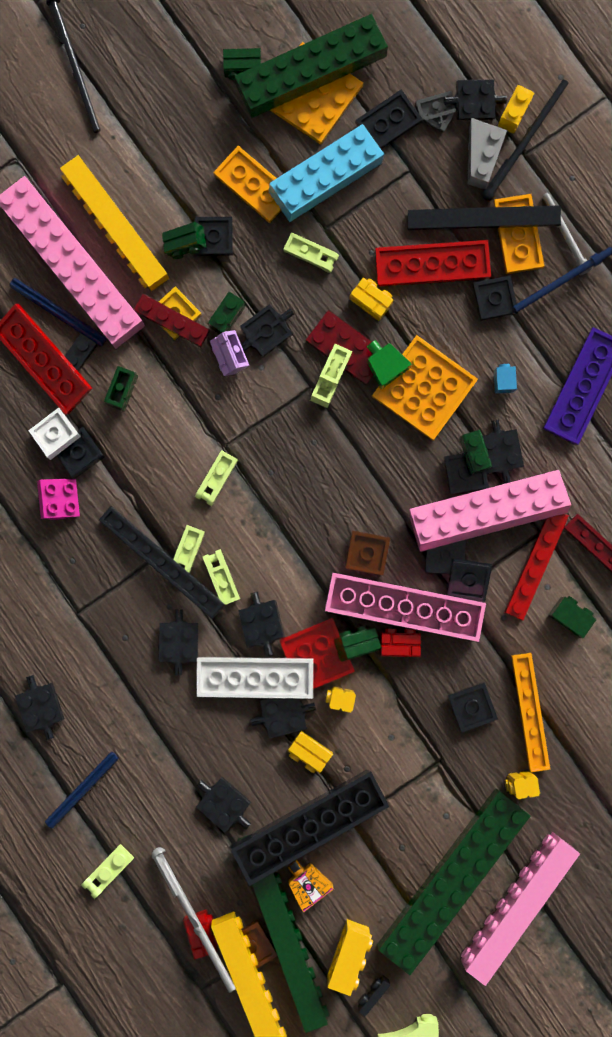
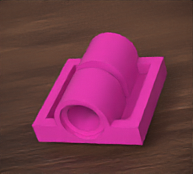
(58, 498)

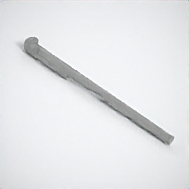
(176, 890)

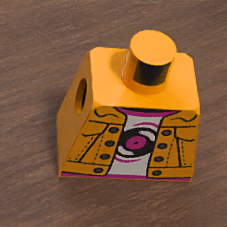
(308, 884)

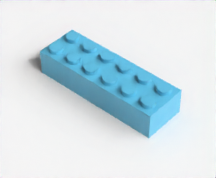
(326, 173)

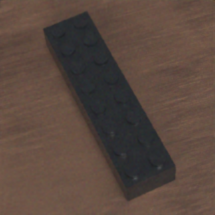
(308, 827)

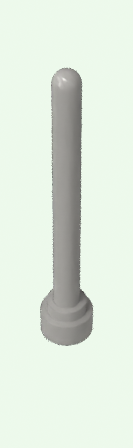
(568, 237)

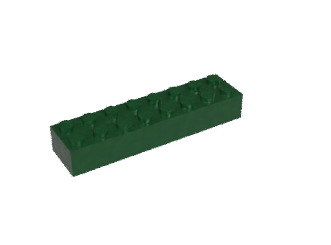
(311, 65)

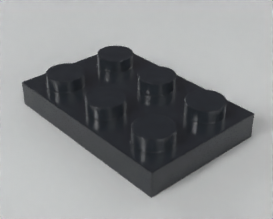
(390, 119)

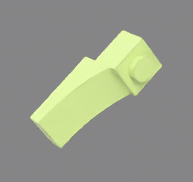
(331, 375)
(424, 1027)

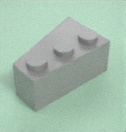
(483, 149)

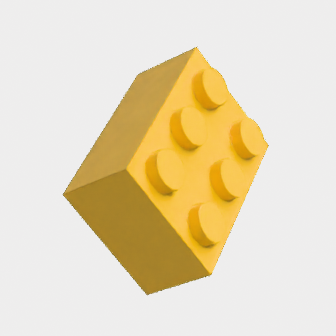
(349, 958)

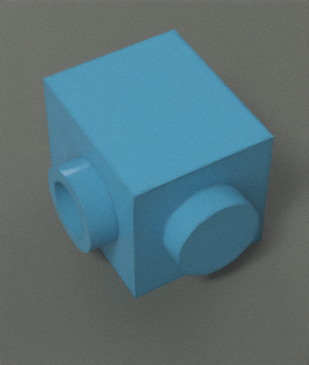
(505, 379)

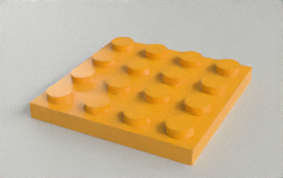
(321, 108)
(428, 390)

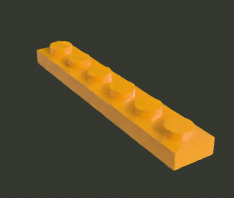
(530, 712)

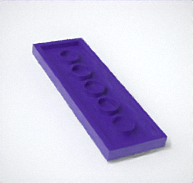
(582, 388)

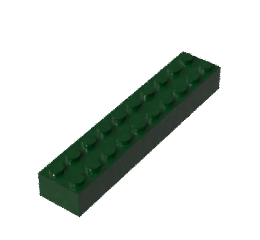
(452, 881)

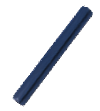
(81, 790)

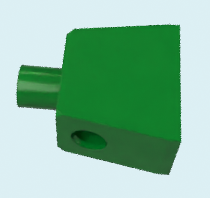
(386, 363)

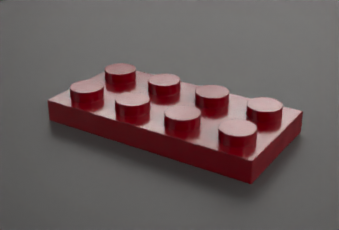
(333, 331)

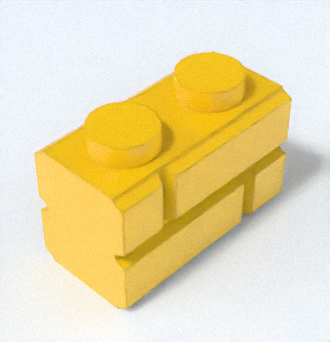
(516, 109)
(371, 298)
(341, 699)
(309, 752)
(522, 784)

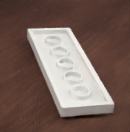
(255, 677)

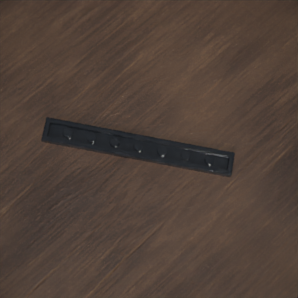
(484, 217)
(162, 562)

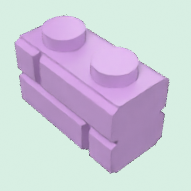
(229, 353)

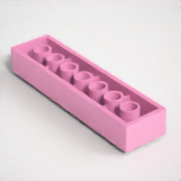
(489, 510)
(405, 607)
(518, 908)

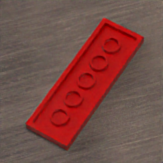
(432, 263)
(42, 359)

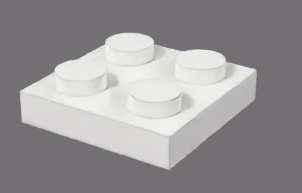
(54, 433)

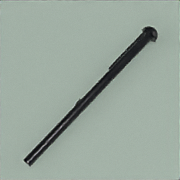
(64, 38)
(488, 193)

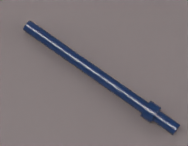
(594, 260)

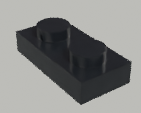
(80, 351)
(368, 1000)

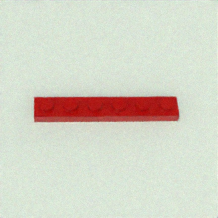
(536, 566)

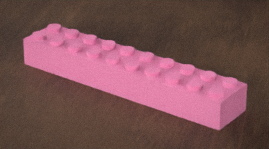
(70, 262)

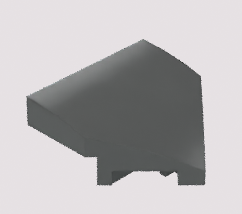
(435, 112)

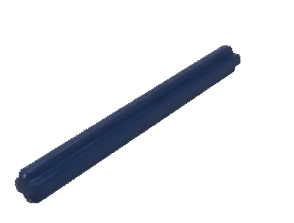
(57, 312)

